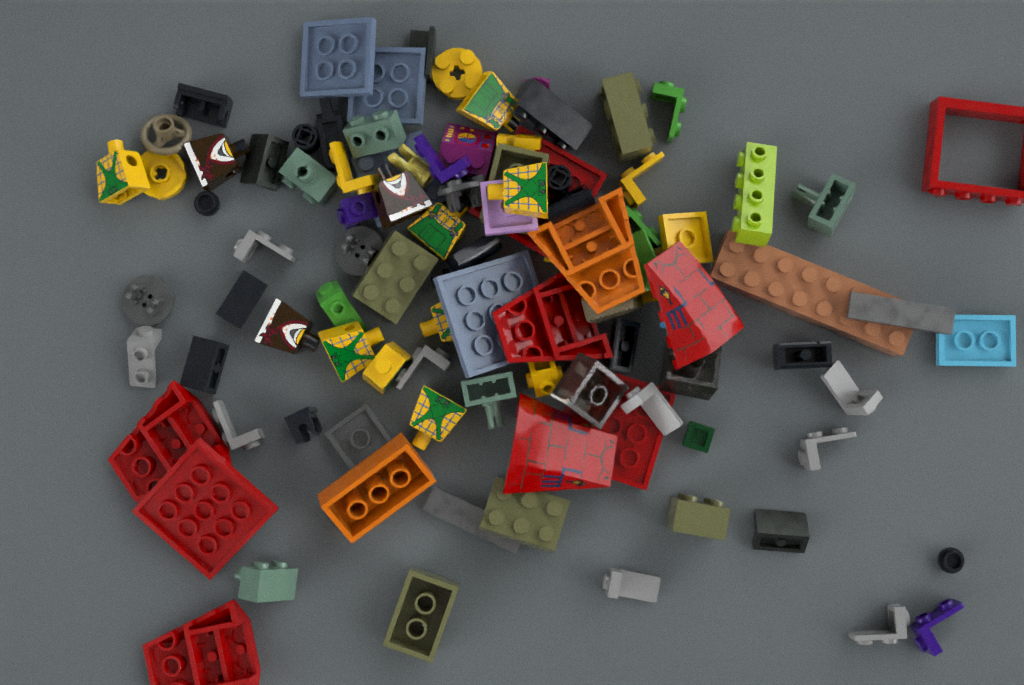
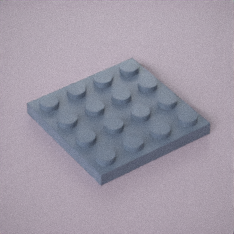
(468, 305)

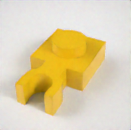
(529, 142)

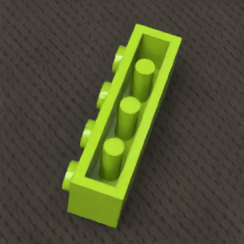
(755, 194)

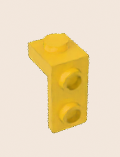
(344, 177)
(631, 192)

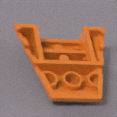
(595, 252)

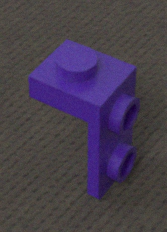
(436, 167)
(356, 209)
(921, 627)

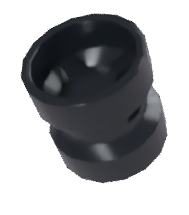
(309, 143)
(559, 184)

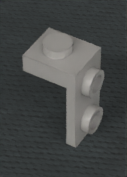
(246, 246)
(141, 356)
(438, 357)
(847, 393)
(655, 406)
(248, 440)
(808, 454)
(631, 585)
(897, 622)

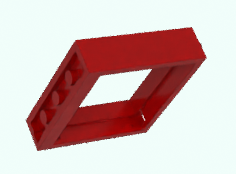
(971, 109)

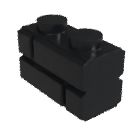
(802, 355)

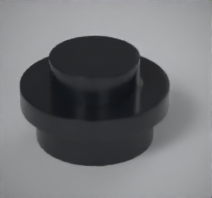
(207, 203)
(951, 560)

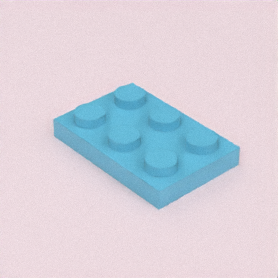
(978, 342)

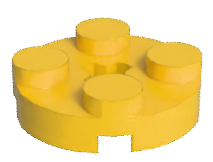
(446, 63)
(175, 176)

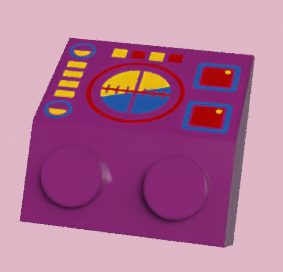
(468, 141)

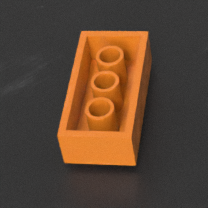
(376, 488)

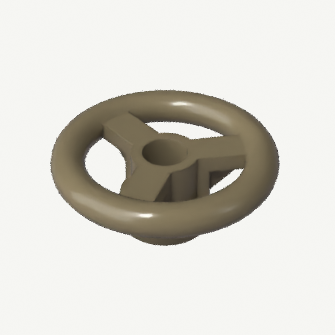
(165, 131)

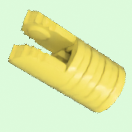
(415, 165)

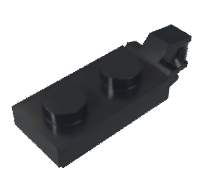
(330, 129)

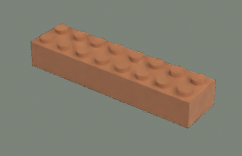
(802, 291)

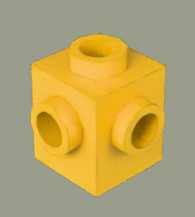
(543, 379)

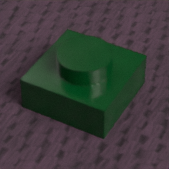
(698, 437)

